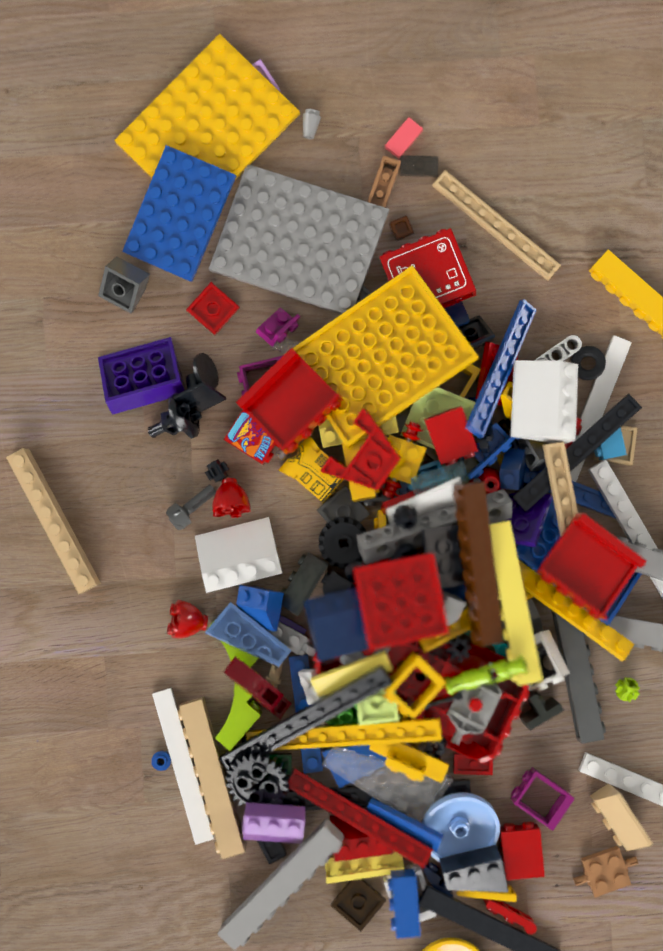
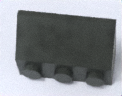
(303, 582)

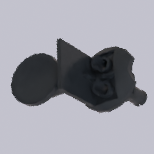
(187, 405)

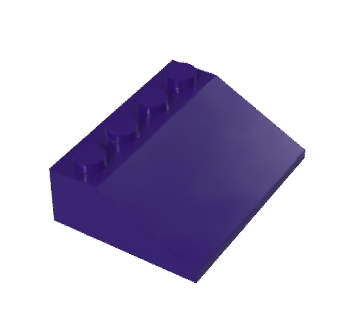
(140, 375)

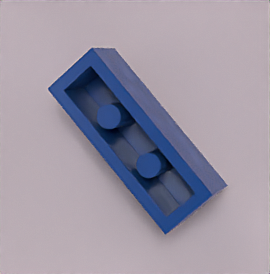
(404, 903)

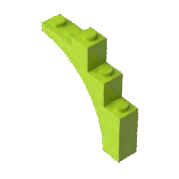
(243, 712)

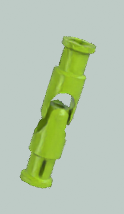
(474, 678)

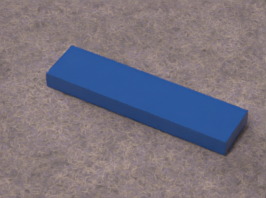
(406, 824)

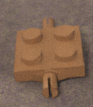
(605, 871)

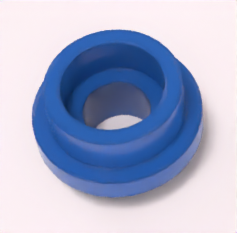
(164, 755)

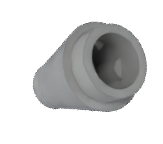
(310, 123)

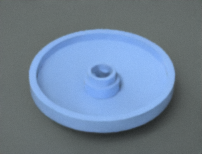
(466, 824)

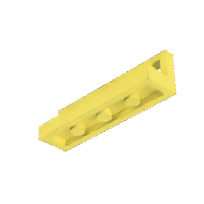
(362, 867)

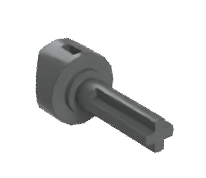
(180, 515)

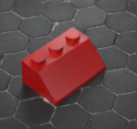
(356, 843)

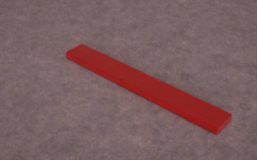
(360, 818)

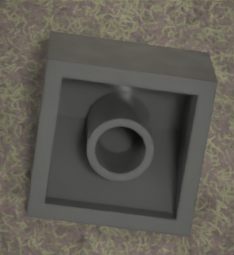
(123, 284)

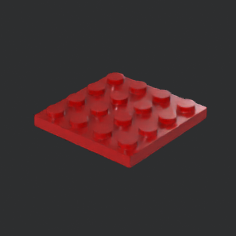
(401, 601)

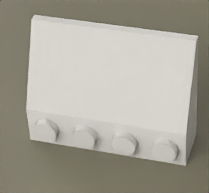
(544, 401)
(430, 500)
(238, 554)

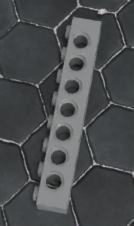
(386, 540)

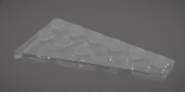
(385, 785)

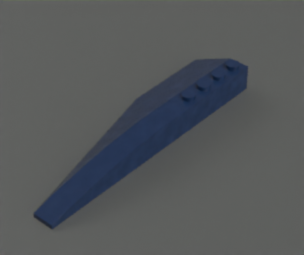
(338, 622)

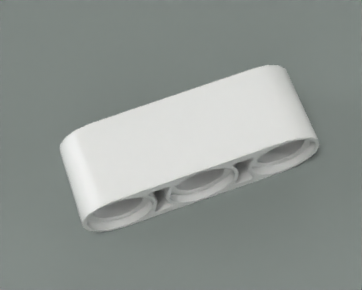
(562, 349)

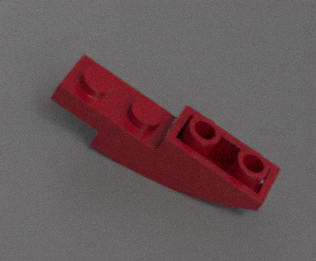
(257, 687)

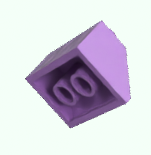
(274, 823)

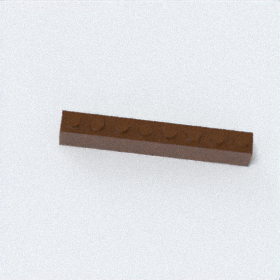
(478, 563)

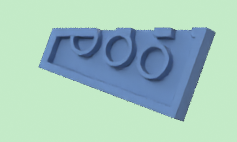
(247, 635)

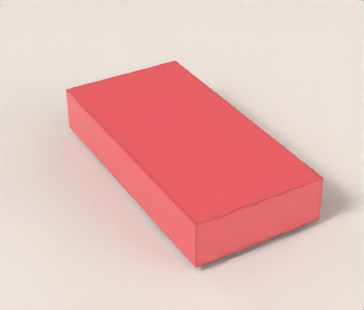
(403, 138)

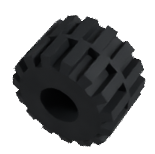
(330, 545)

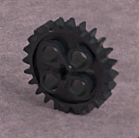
(246, 768)

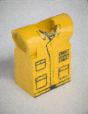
(306, 469)

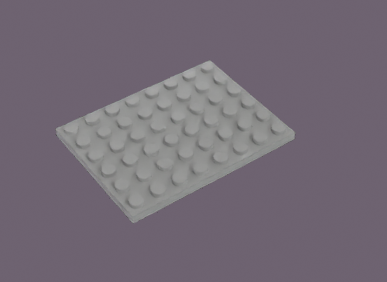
(299, 240)

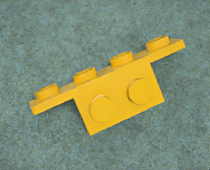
(411, 761)

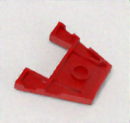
(373, 460)

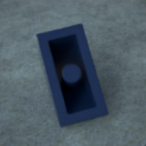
(513, 469)

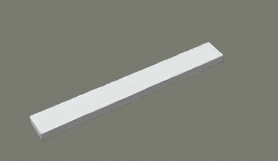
(602, 389)
(182, 765)

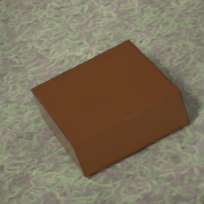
(401, 228)

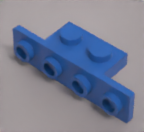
(500, 443)

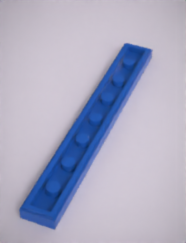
(500, 369)

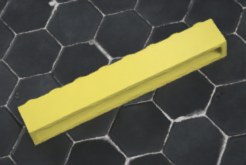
(513, 604)

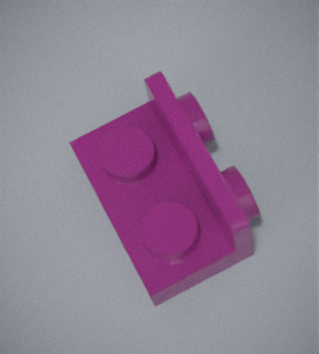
(277, 327)

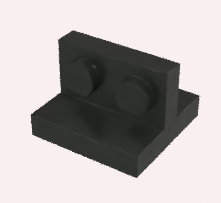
(540, 711)

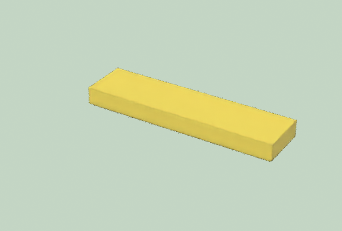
(338, 677)

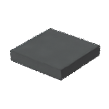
(342, 506)

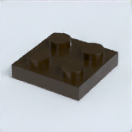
(358, 903)

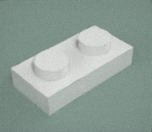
(305, 680)

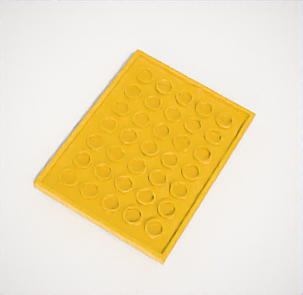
(212, 111)
(386, 352)

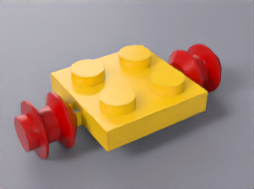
(410, 461)

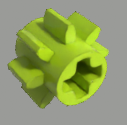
(627, 689)

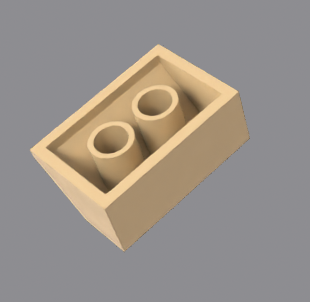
(619, 818)

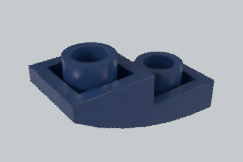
(433, 875)

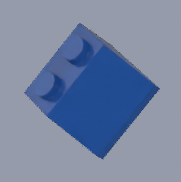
(260, 605)

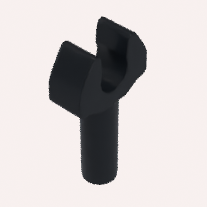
(506, 426)

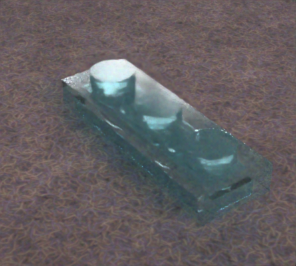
(438, 477)

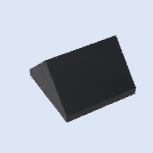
(477, 332)

